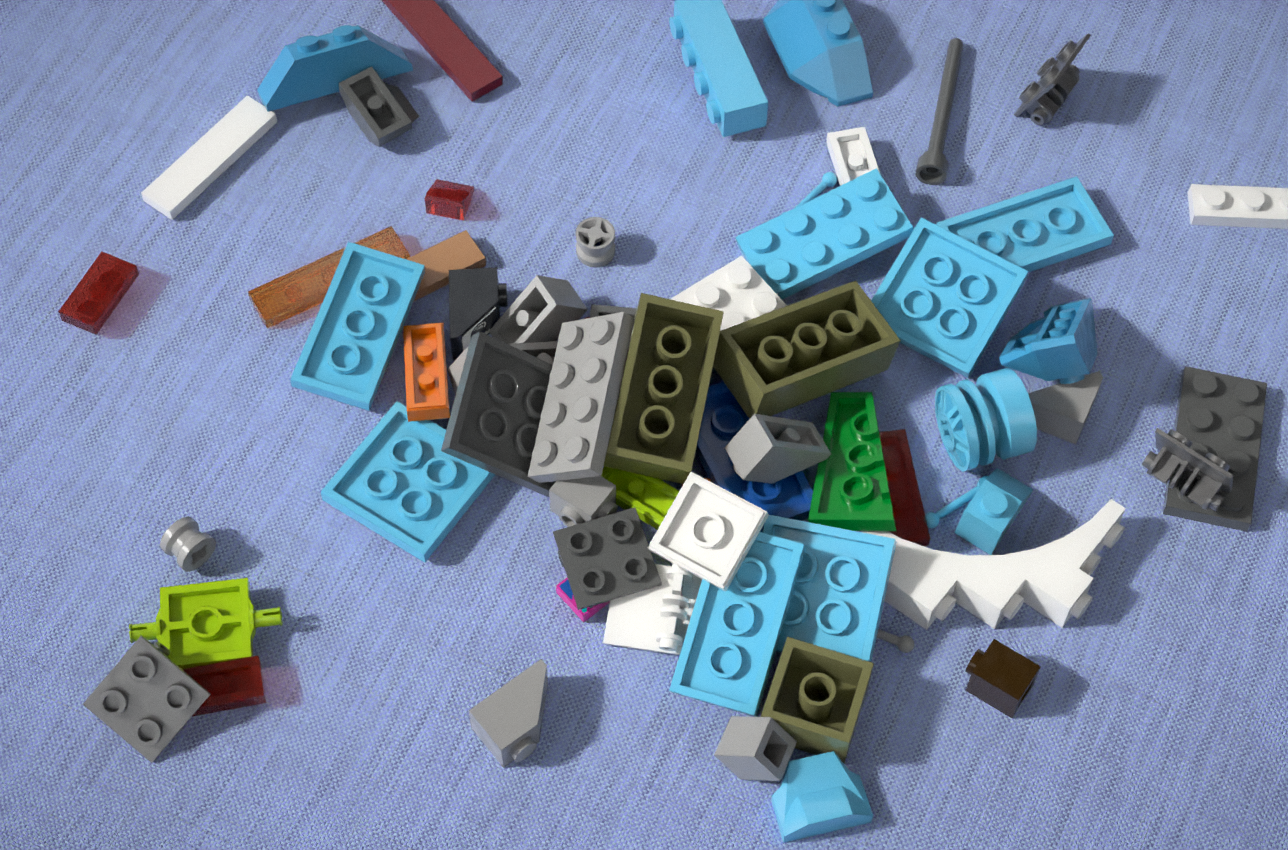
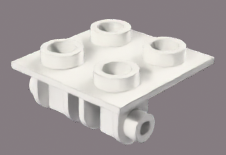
(656, 616)

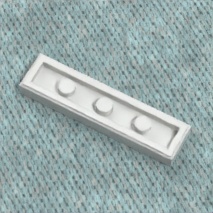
(209, 157)

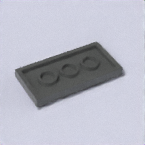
(1224, 419)

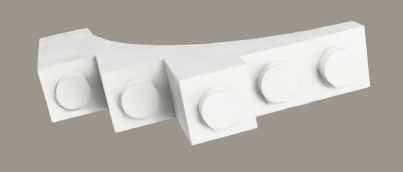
(1047, 578)

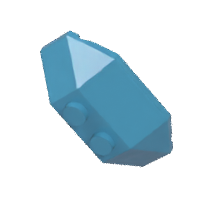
(820, 48)
(320, 63)
(1057, 345)

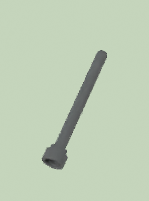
(933, 165)

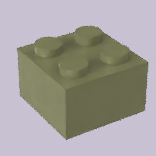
(818, 696)

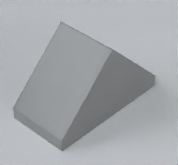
(1065, 407)

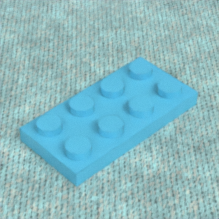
(1036, 226)
(825, 235)
(358, 326)
(738, 630)

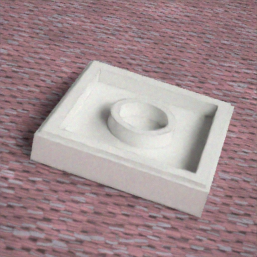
(708, 531)

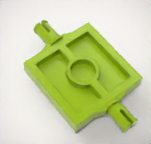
(207, 622)

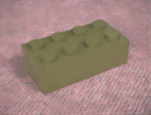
(804, 350)
(663, 388)

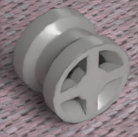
(588, 234)
(187, 544)

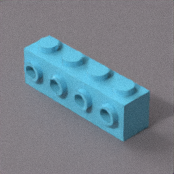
(719, 65)

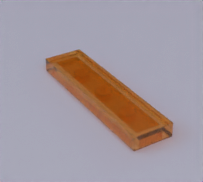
(309, 284)

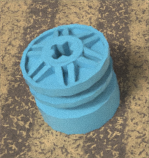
(985, 419)

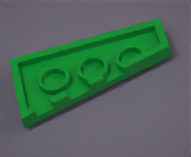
(853, 480)

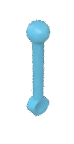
(828, 180)
(933, 518)

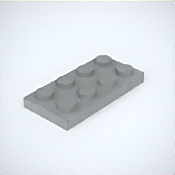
(581, 398)

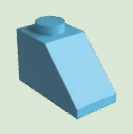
(992, 510)

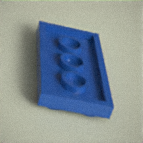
(720, 423)

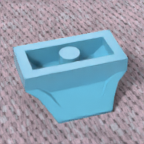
(819, 798)

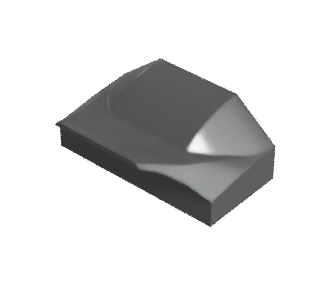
(377, 107)

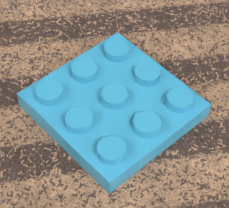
(947, 296)
(406, 484)
(837, 586)

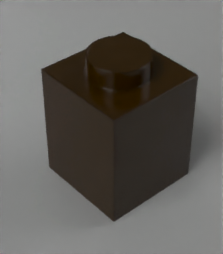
(1001, 677)

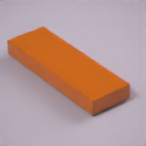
(426, 372)

